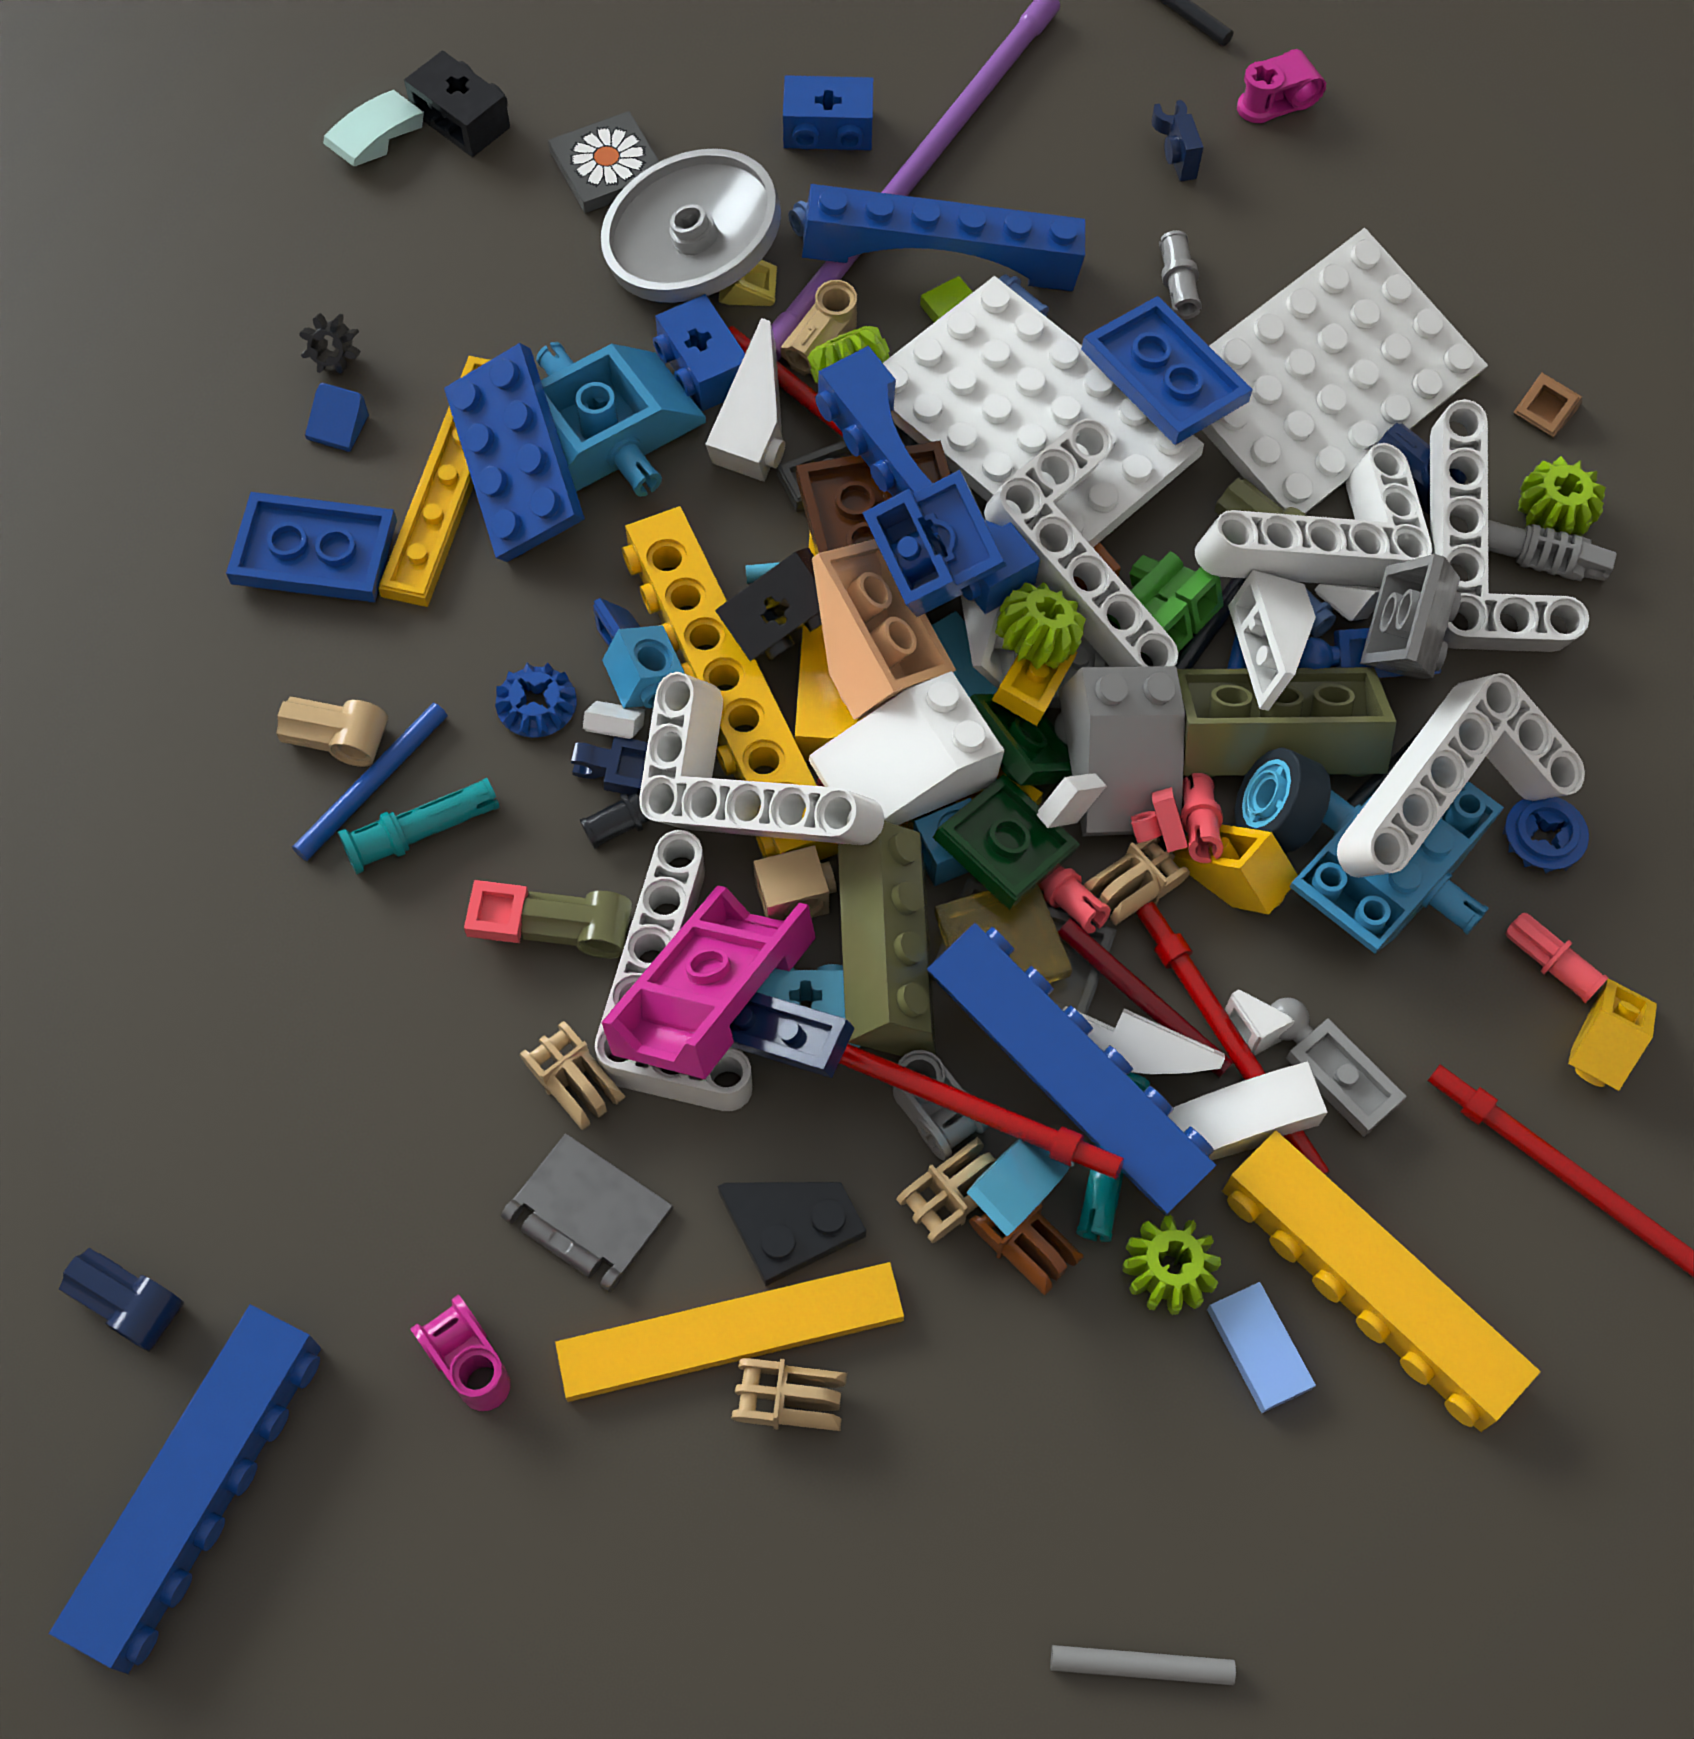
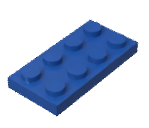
(513, 453)

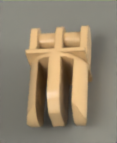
(1136, 879)
(569, 1071)
(947, 1191)
(789, 1395)

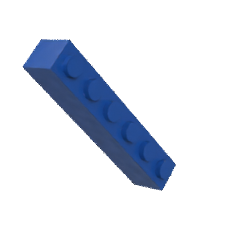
(1071, 1068)
(187, 1492)

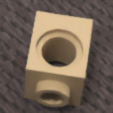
(794, 879)

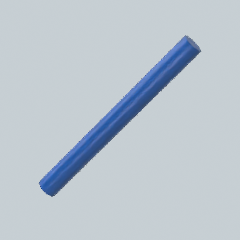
(369, 781)

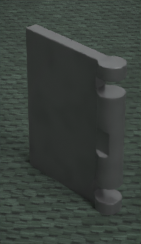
(588, 1211)

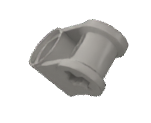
(937, 1125)

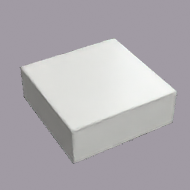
(613, 719)
(1071, 800)

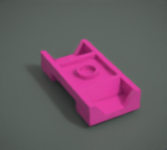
(700, 983)

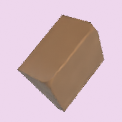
(1548, 405)

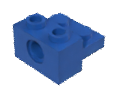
(913, 552)

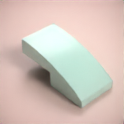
(367, 129)

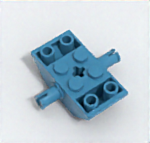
(615, 411)
(1382, 905)

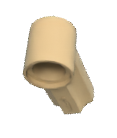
(821, 323)
(347, 732)

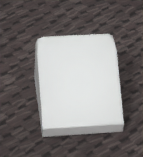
(1349, 600)
(1257, 1021)

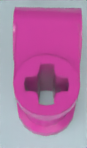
(1280, 87)
(458, 1349)

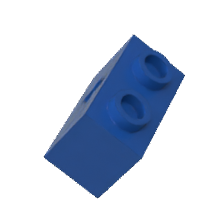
(828, 112)
(699, 350)

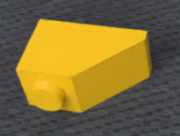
(1249, 873)
(1613, 1036)

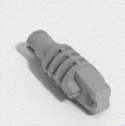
(1551, 551)

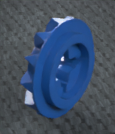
(534, 719)
(1549, 815)

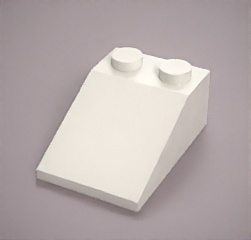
(914, 751)

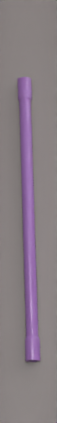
(1030, 25)

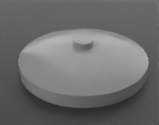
(691, 225)

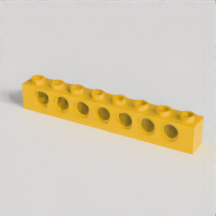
(669, 542)

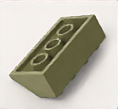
(1322, 714)
(887, 942)

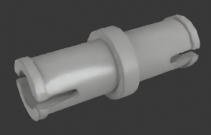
(1180, 274)

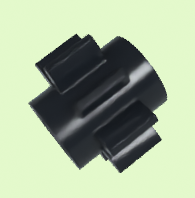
(318, 345)

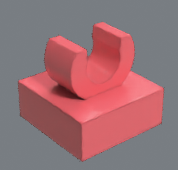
(1162, 821)
(495, 911)

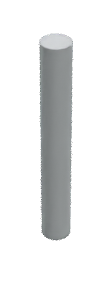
(1143, 1665)

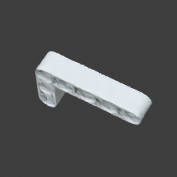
(1471, 548)
(1324, 549)
(1074, 554)
(1473, 722)
(683, 794)
(654, 932)

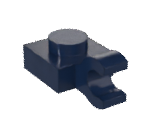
(1183, 144)
(620, 765)

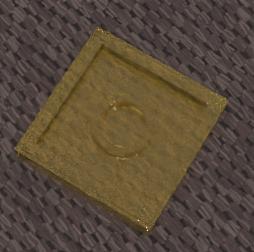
(1024, 926)

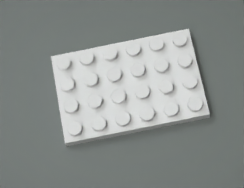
(1334, 371)
(1009, 382)

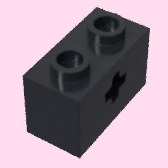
(458, 103)
(752, 614)

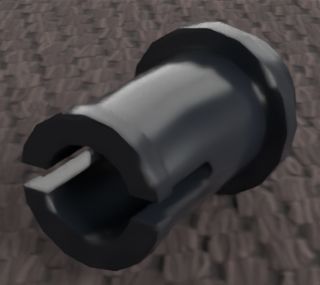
(614, 820)

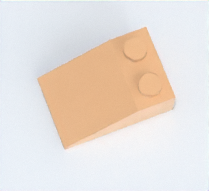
(869, 632)

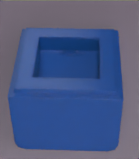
(336, 417)
(610, 618)

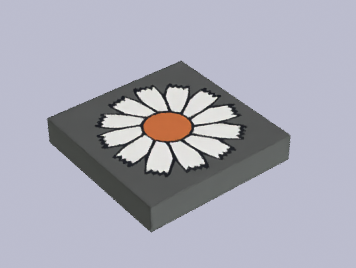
(602, 159)

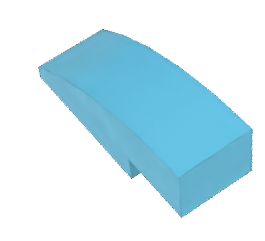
(1016, 1184)

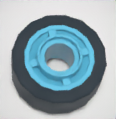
(1285, 797)

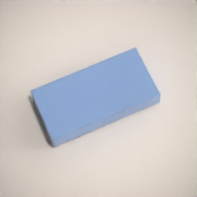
(1261, 1347)

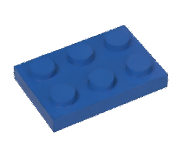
(1166, 370)
(312, 547)

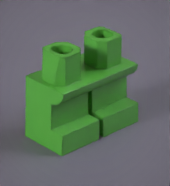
(1175, 595)

